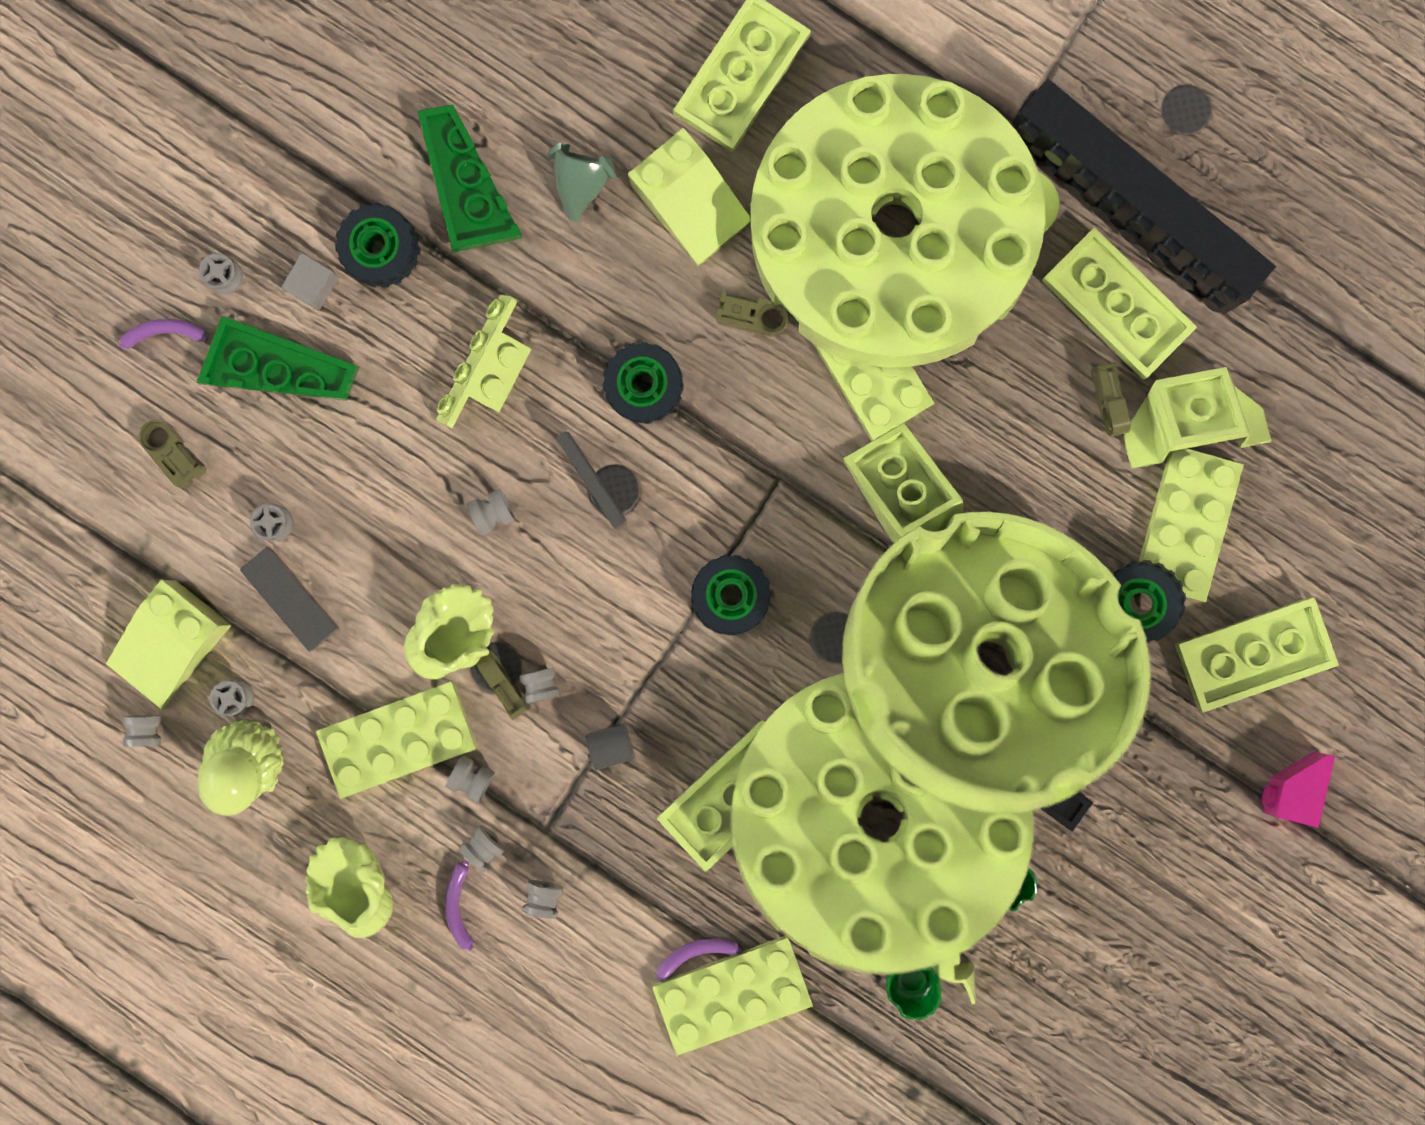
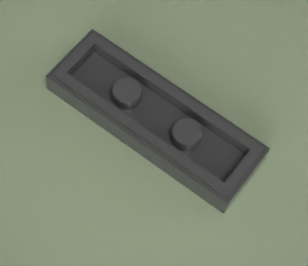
(591, 480)
(289, 599)

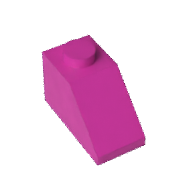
(1300, 790)

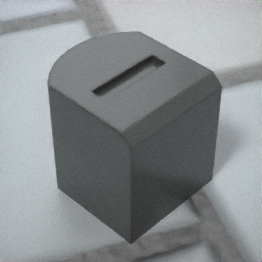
(610, 746)

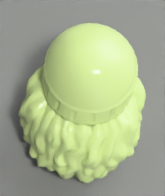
(449, 631)
(239, 766)
(348, 887)

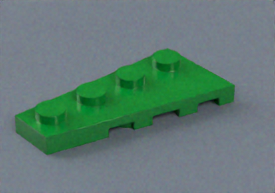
(467, 196)
(267, 363)

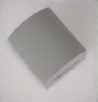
(310, 282)

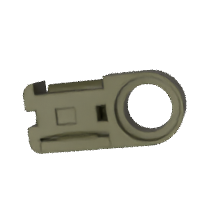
(747, 314)
(1111, 400)
(171, 456)
(502, 685)

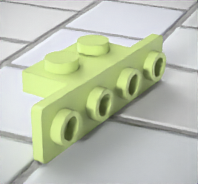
(489, 368)

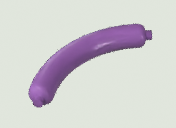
(161, 326)
(452, 906)
(692, 949)

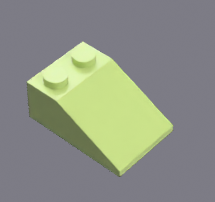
(689, 197)
(903, 484)
(166, 641)

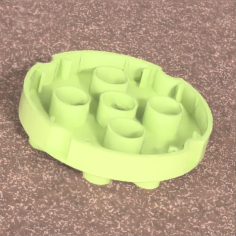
(911, 147)
(952, 721)
(835, 886)

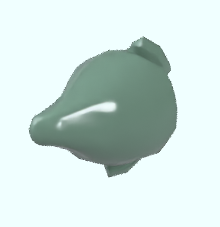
(579, 178)

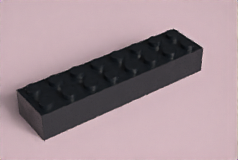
(1140, 200)

